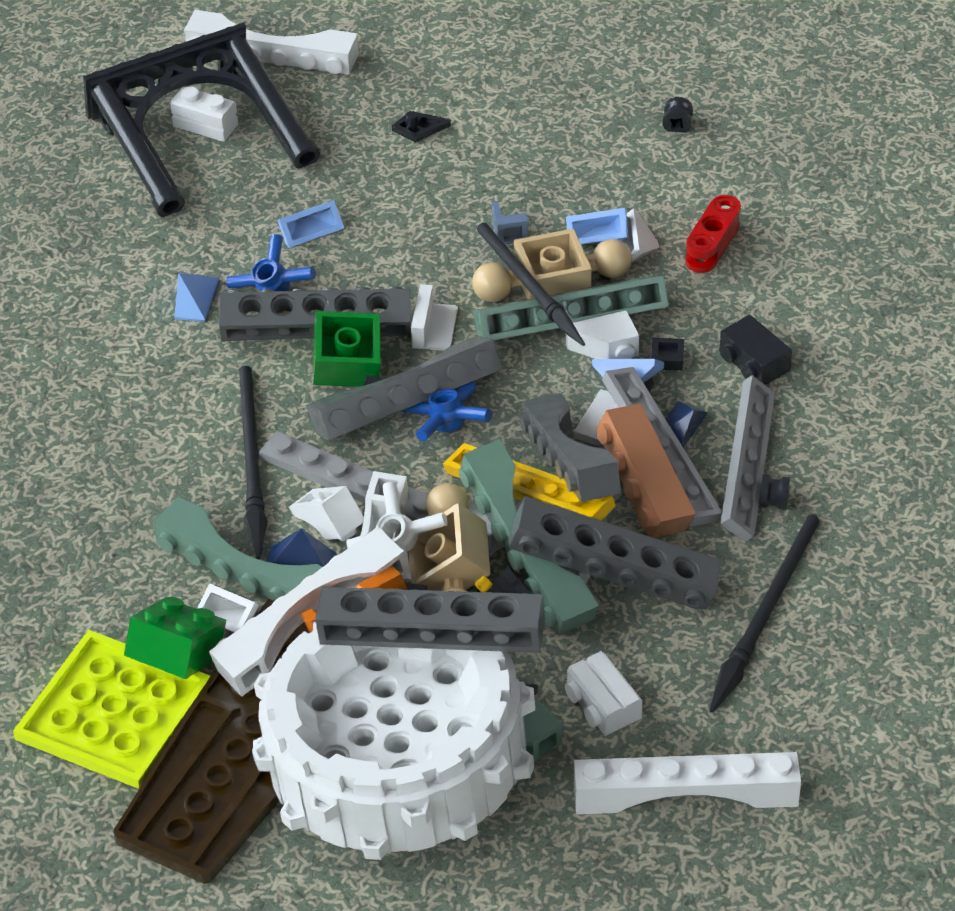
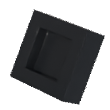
(668, 351)

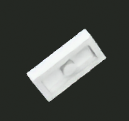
(432, 323)

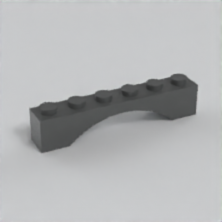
(366, 404)
(585, 469)

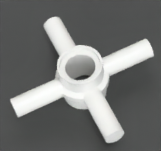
(409, 529)

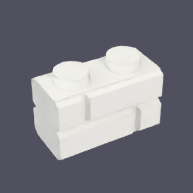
(204, 113)
(603, 694)

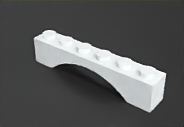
(322, 51)
(259, 641)
(620, 783)

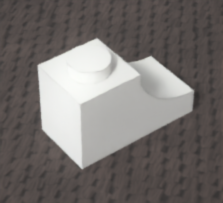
(330, 512)

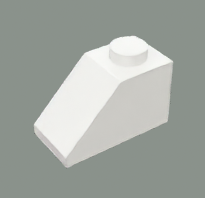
(607, 337)

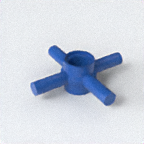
(270, 273)
(447, 411)

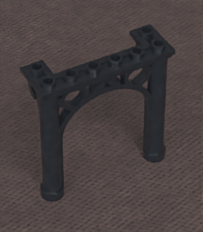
(174, 66)

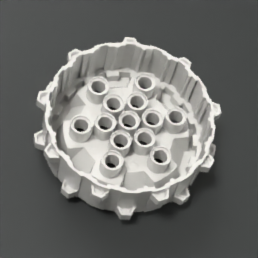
(391, 741)

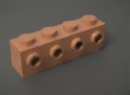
(645, 471)

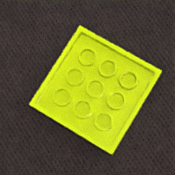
(108, 711)

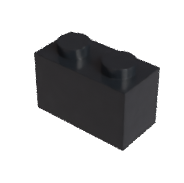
(755, 350)

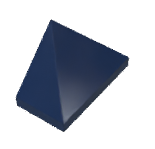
(684, 421)
(300, 549)

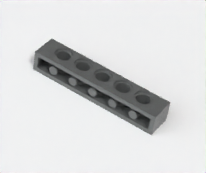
(300, 323)
(615, 553)
(430, 619)

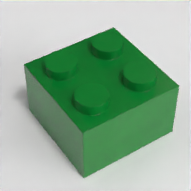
(345, 348)
(174, 637)

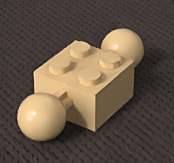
(555, 263)
(453, 554)

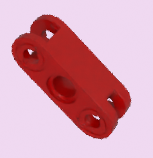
(713, 233)

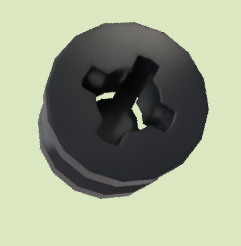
(673, 110)
(774, 492)

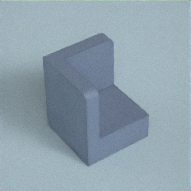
(509, 226)

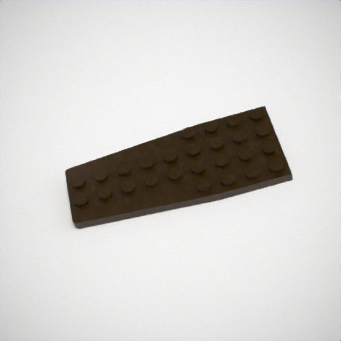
(205, 785)

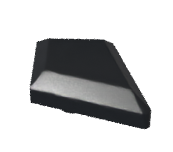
(419, 125)

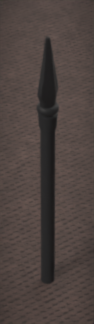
(553, 310)
(255, 516)
(732, 669)

